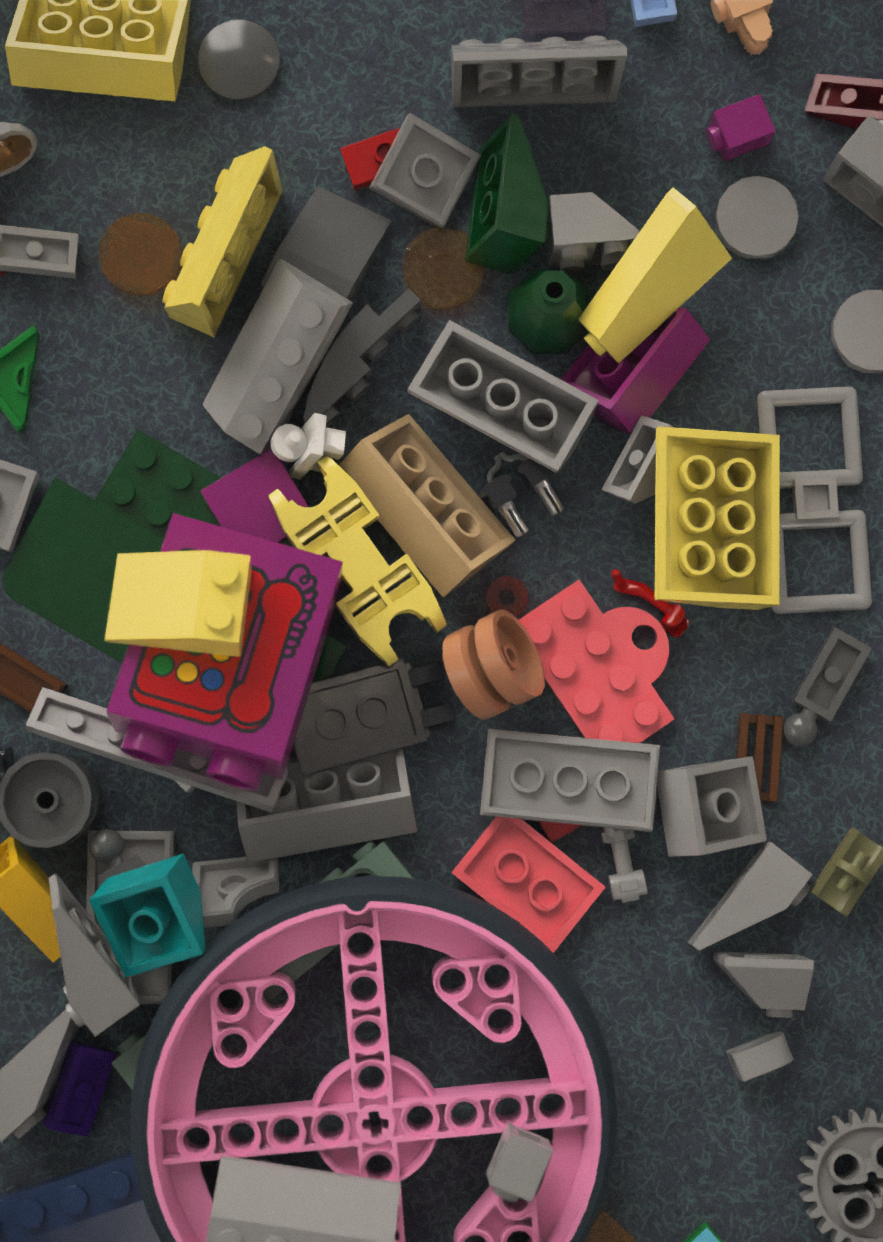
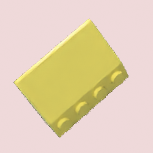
(99, 46)
(225, 242)
(717, 518)

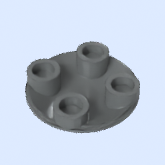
(239, 60)

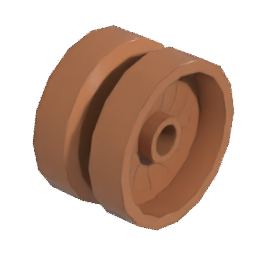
(493, 665)

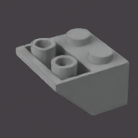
(586, 232)

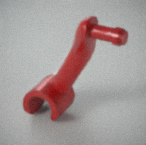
(673, 621)

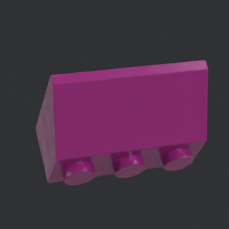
(643, 376)

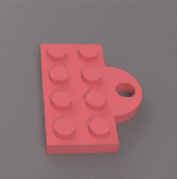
(598, 668)

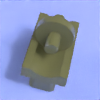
(848, 872)

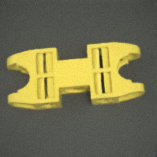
(363, 565)

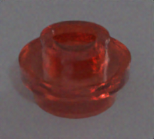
(513, 585)

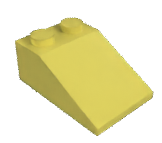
(180, 601)

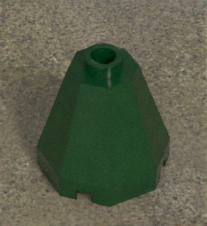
(547, 311)

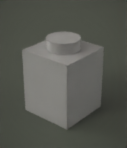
(518, 1163)

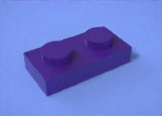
(79, 1089)

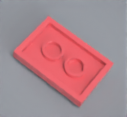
(528, 879)

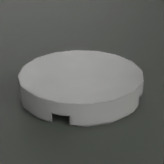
(756, 217)
(859, 331)

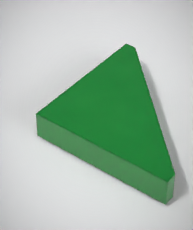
(16, 376)

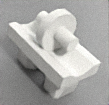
(307, 444)

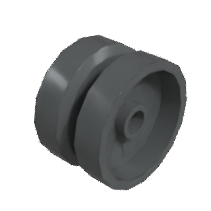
(74, 807)

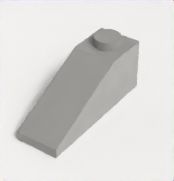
(760, 891)

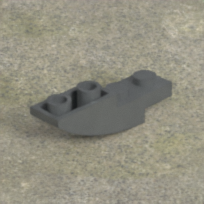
(344, 369)

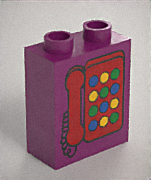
(232, 706)

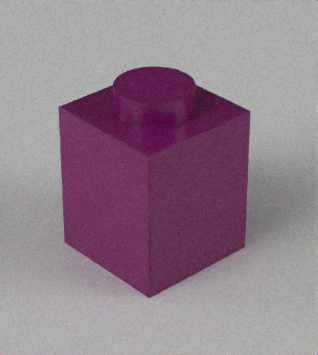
(740, 128)

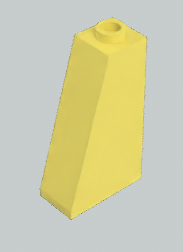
(654, 277)

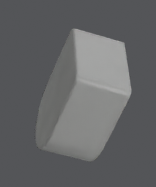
(759, 1056)

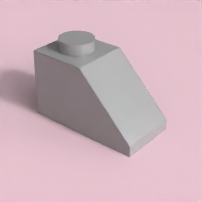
(636, 467)

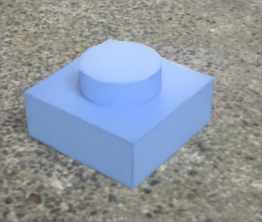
(653, 11)

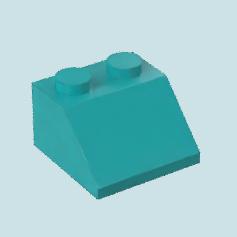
(151, 915)

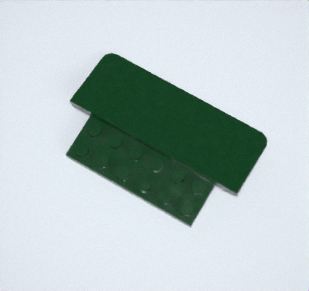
(74, 541)

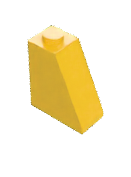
(27, 897)

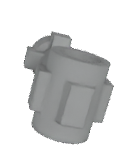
(626, 883)

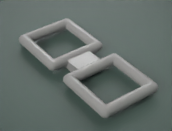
(817, 498)

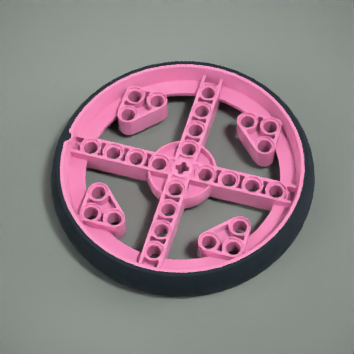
(393, 910)

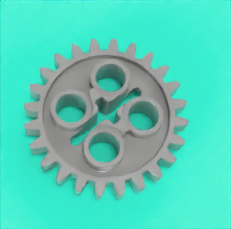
(862, 1142)

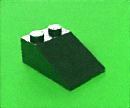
(507, 202)

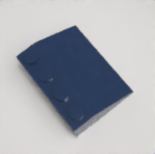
(79, 1206)

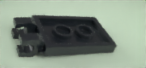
(367, 715)

